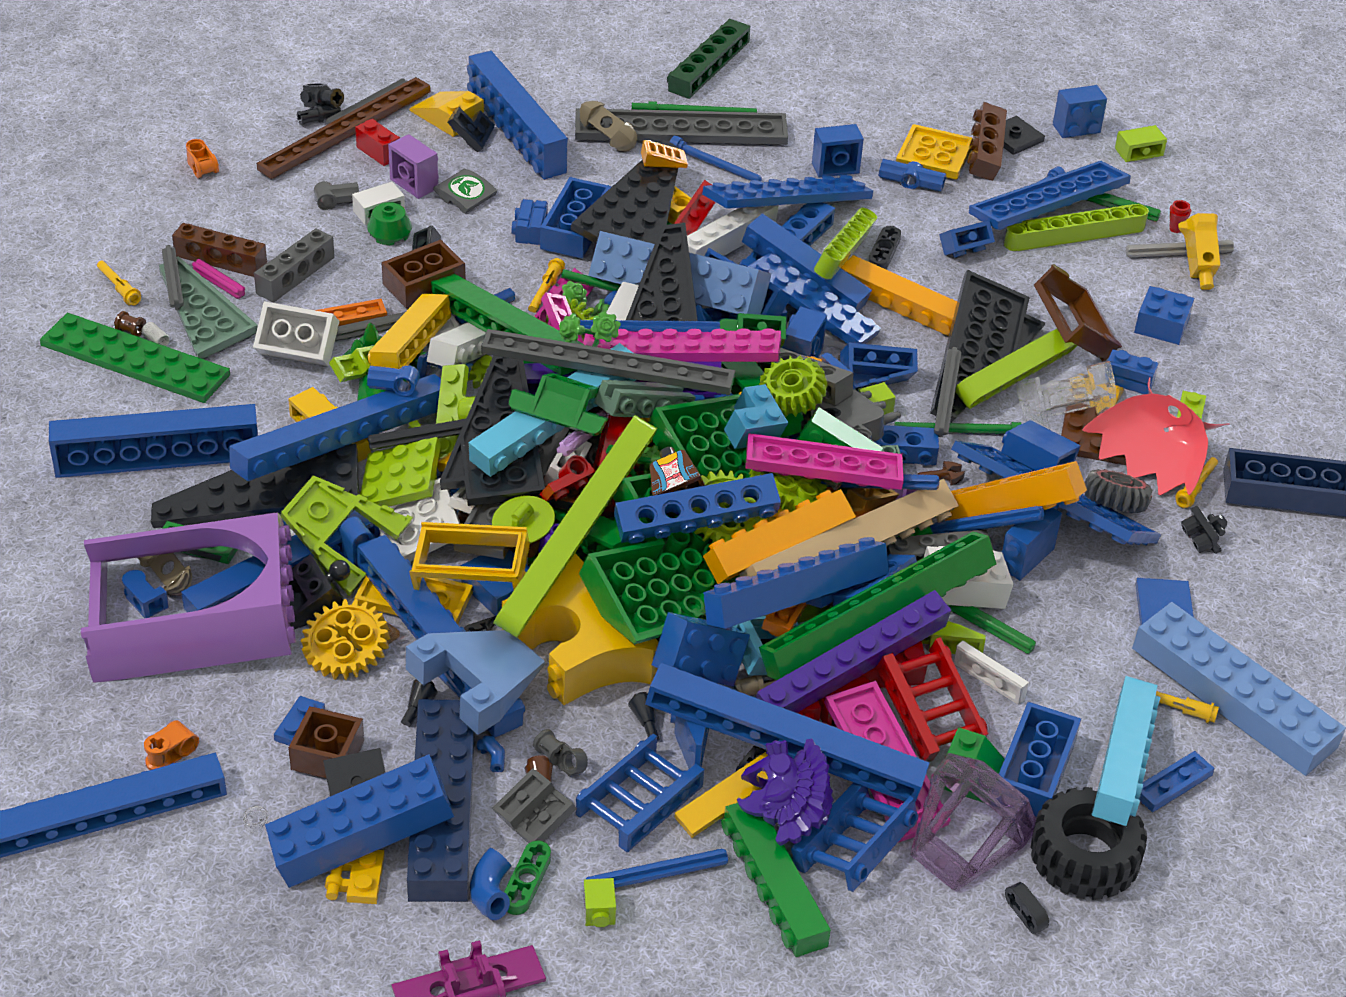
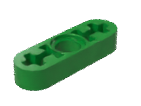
(525, 866)

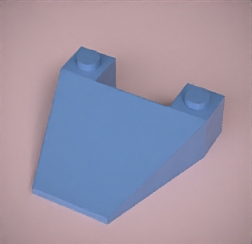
(487, 661)

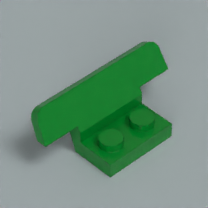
(560, 402)

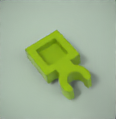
(478, 370)

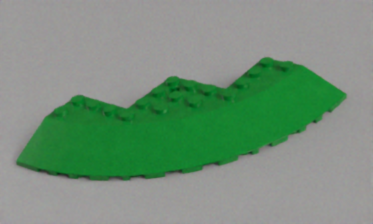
(663, 575)

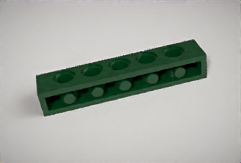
(708, 58)

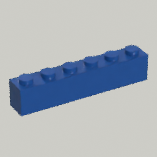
(767, 237)

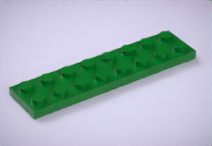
(135, 357)

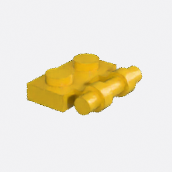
(363, 881)

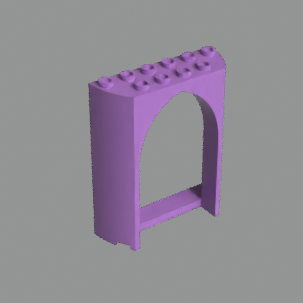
(235, 631)

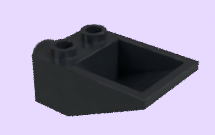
(315, 588)

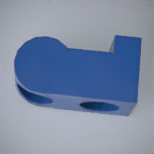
(142, 595)

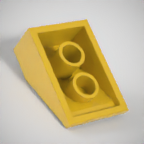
(440, 107)

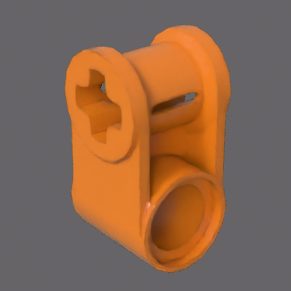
(200, 158)
(170, 742)

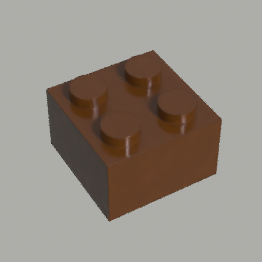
(324, 737)

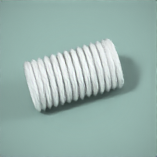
(158, 334)

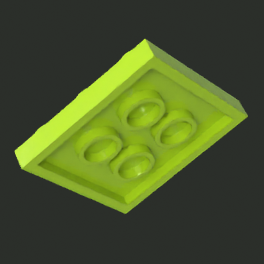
(401, 473)

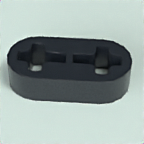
(1027, 907)

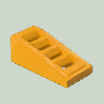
(661, 155)

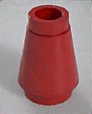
(1179, 212)

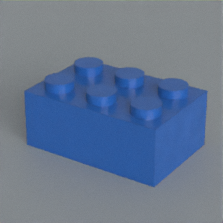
(701, 648)

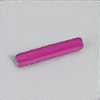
(219, 279)

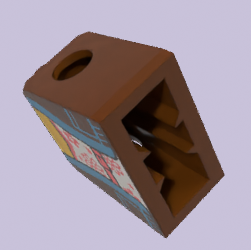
(673, 472)

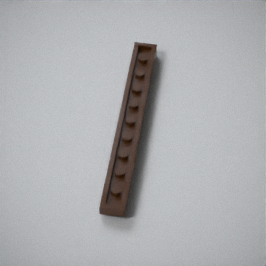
(342, 128)

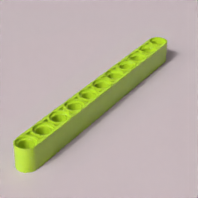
(574, 527)

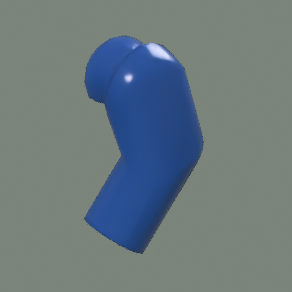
(497, 752)

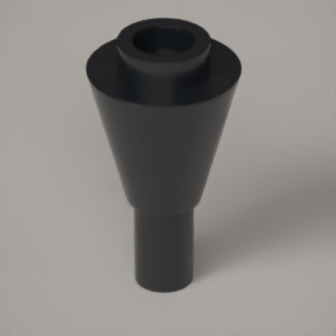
(417, 692)
(644, 713)

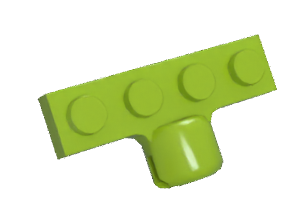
(453, 401)

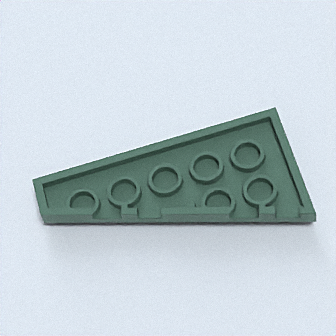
(208, 315)

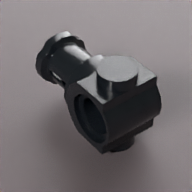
(321, 95)

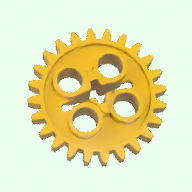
(330, 655)

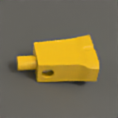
(1202, 247)

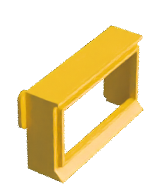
(470, 535)

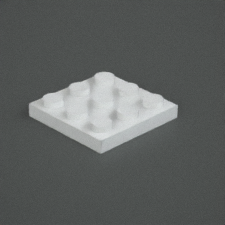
(429, 509)

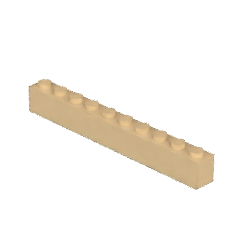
(882, 524)

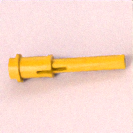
(555, 268)
(130, 295)
(1182, 497)
(1190, 706)

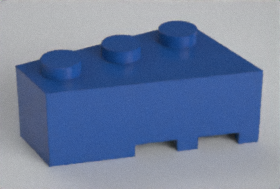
(879, 364)

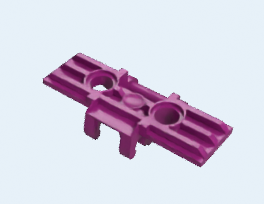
(476, 974)

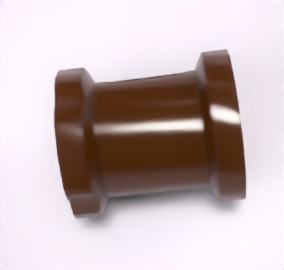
(124, 316)

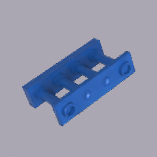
(648, 814)
(845, 815)

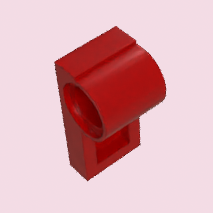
(568, 480)

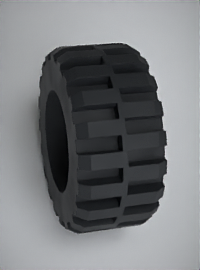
(1083, 870)

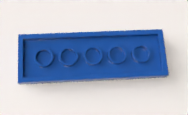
(841, 318)

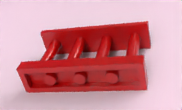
(912, 716)

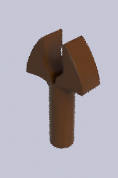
(948, 472)

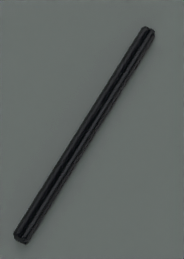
(416, 434)

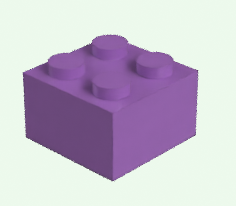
(413, 166)

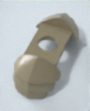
(622, 134)
(175, 581)

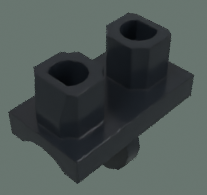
(1209, 529)

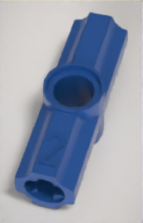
(912, 175)

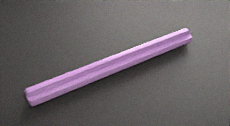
(576, 439)

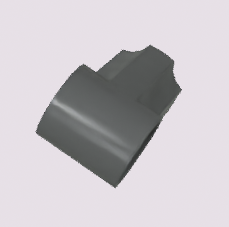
(329, 195)

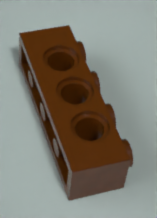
(987, 141)
(219, 249)

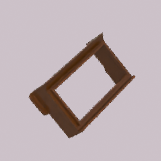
(1093, 332)

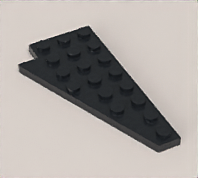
(632, 206)
(667, 282)
(985, 328)
(490, 407)
(234, 497)

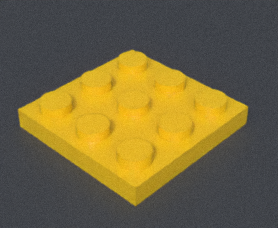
(935, 150)

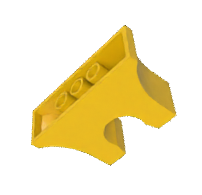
(591, 648)

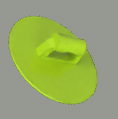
(526, 512)

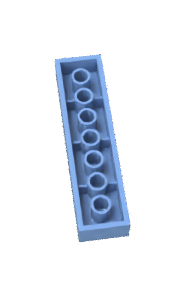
(715, 281)
(1239, 687)

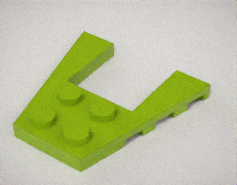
(322, 509)

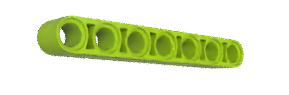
(1076, 227)
(845, 243)
(1013, 368)

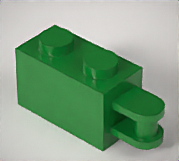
(756, 323)

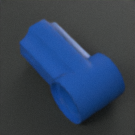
(392, 379)

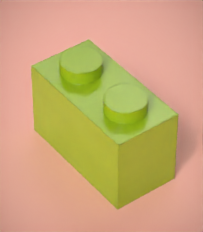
(1140, 143)

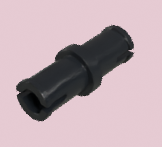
(317, 113)

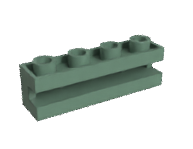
(638, 398)

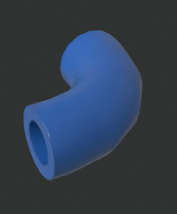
(485, 885)

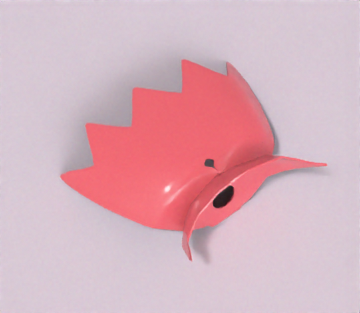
(1138, 432)

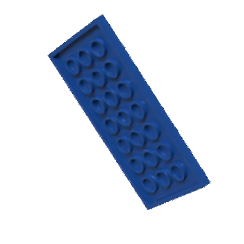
(1100, 517)

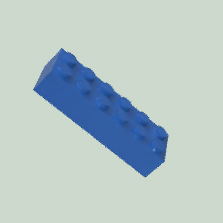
(358, 821)

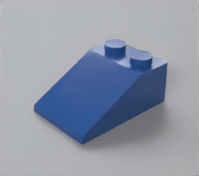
(691, 739)

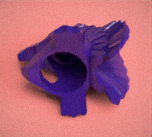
(795, 792)

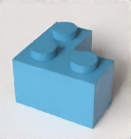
(755, 414)

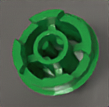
(389, 223)

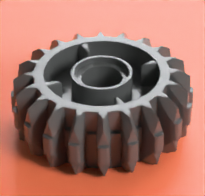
(1118, 491)

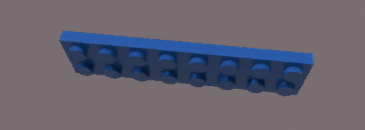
(787, 192)
(1049, 194)

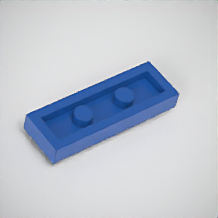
(1175, 781)

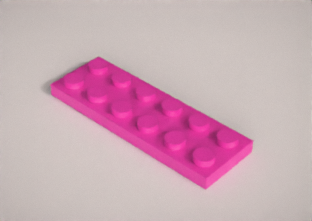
(824, 461)
(868, 715)

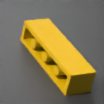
(311, 403)

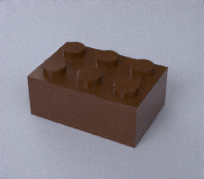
(412, 272)

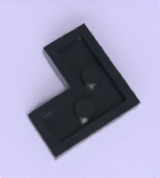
(473, 131)

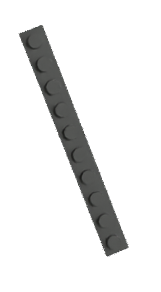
(608, 361)

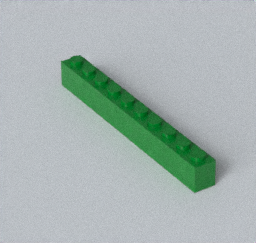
(493, 313)
(939, 571)

